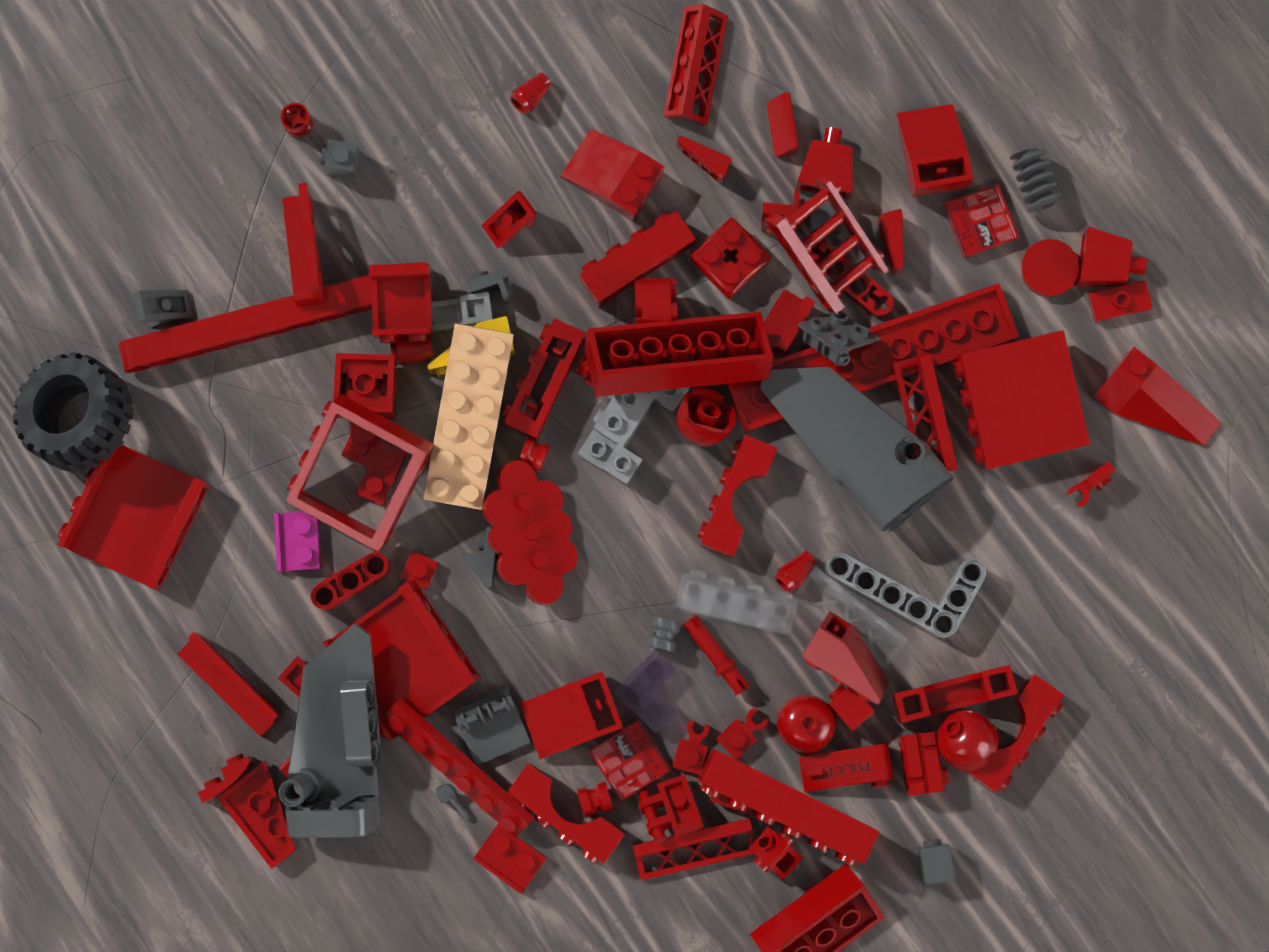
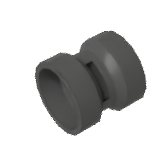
(663, 634)

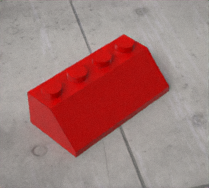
(822, 918)

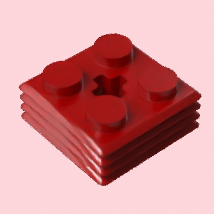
(729, 276)

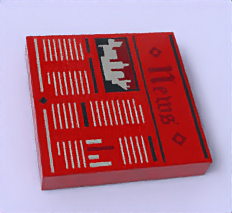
(981, 221)
(629, 760)

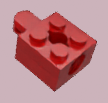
(370, 382)

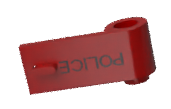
(847, 768)

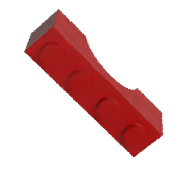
(750, 462)
(954, 694)
(1036, 704)
(596, 837)

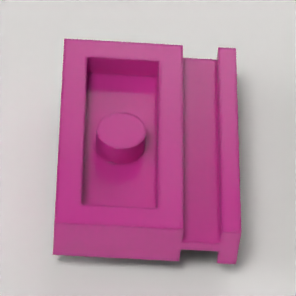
(297, 541)

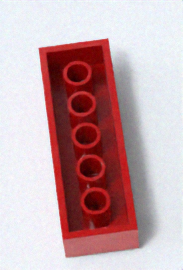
(678, 354)
(788, 806)

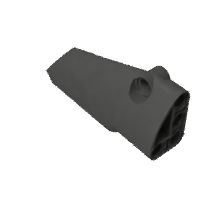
(858, 443)
(336, 744)

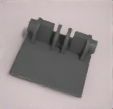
(835, 336)
(491, 726)

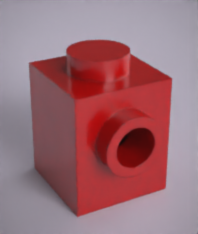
(849, 707)

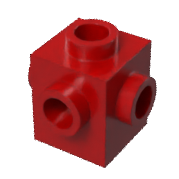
(775, 852)

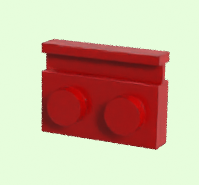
(509, 858)

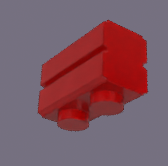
(922, 764)

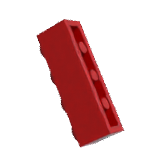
(637, 258)

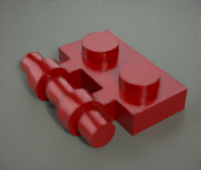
(679, 805)

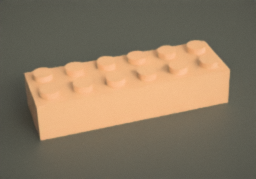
(468, 416)

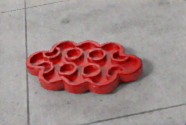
(530, 532)

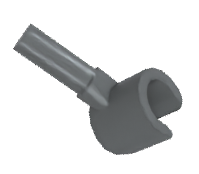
(445, 793)

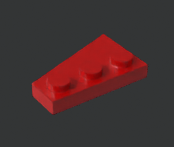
(260, 815)

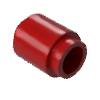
(411, 352)

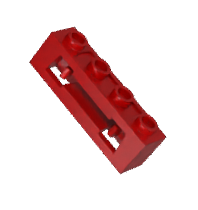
(565, 336)

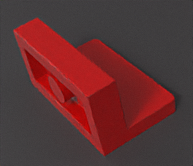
(784, 319)

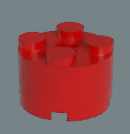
(655, 300)

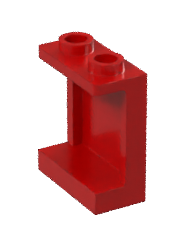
(401, 302)

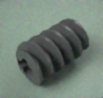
(1035, 179)

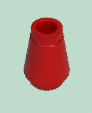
(530, 93)
(794, 572)

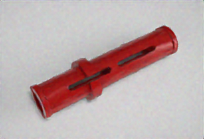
(716, 655)

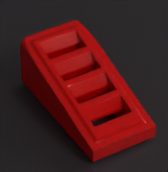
(709, 160)
(891, 233)

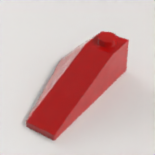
(1150, 396)

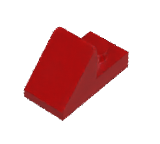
(510, 219)

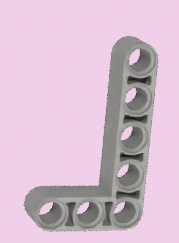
(907, 597)

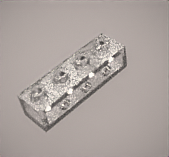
(736, 604)

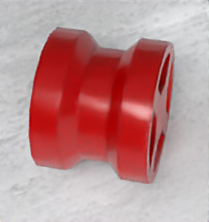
(534, 454)

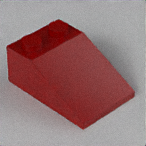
(613, 173)

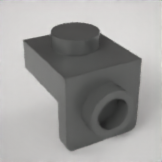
(490, 282)

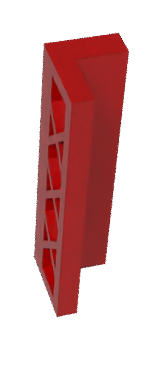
(691, 60)
(303, 247)
(933, 405)
(229, 684)
(698, 836)

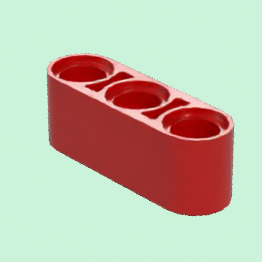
(336, 581)

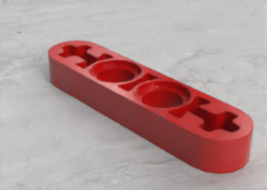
(879, 291)

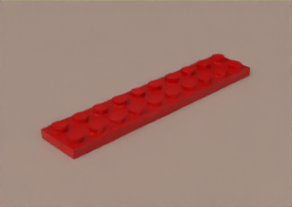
(942, 330)

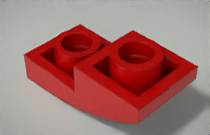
(233, 772)

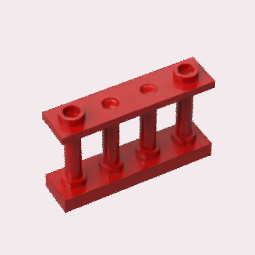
(800, 249)

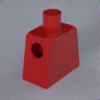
(829, 161)
(1106, 260)

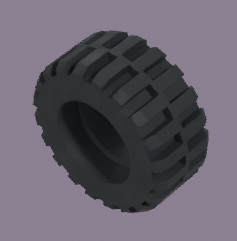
(50, 391)

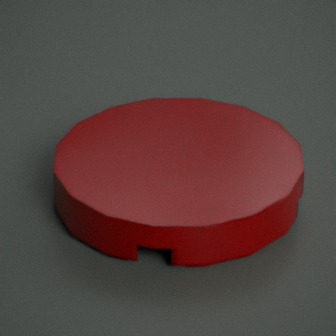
(1049, 268)

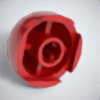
(705, 417)
(806, 723)
(967, 740)

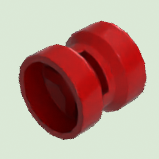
(293, 115)
(595, 799)

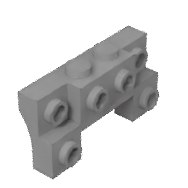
(616, 427)

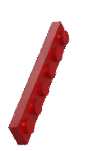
(457, 768)

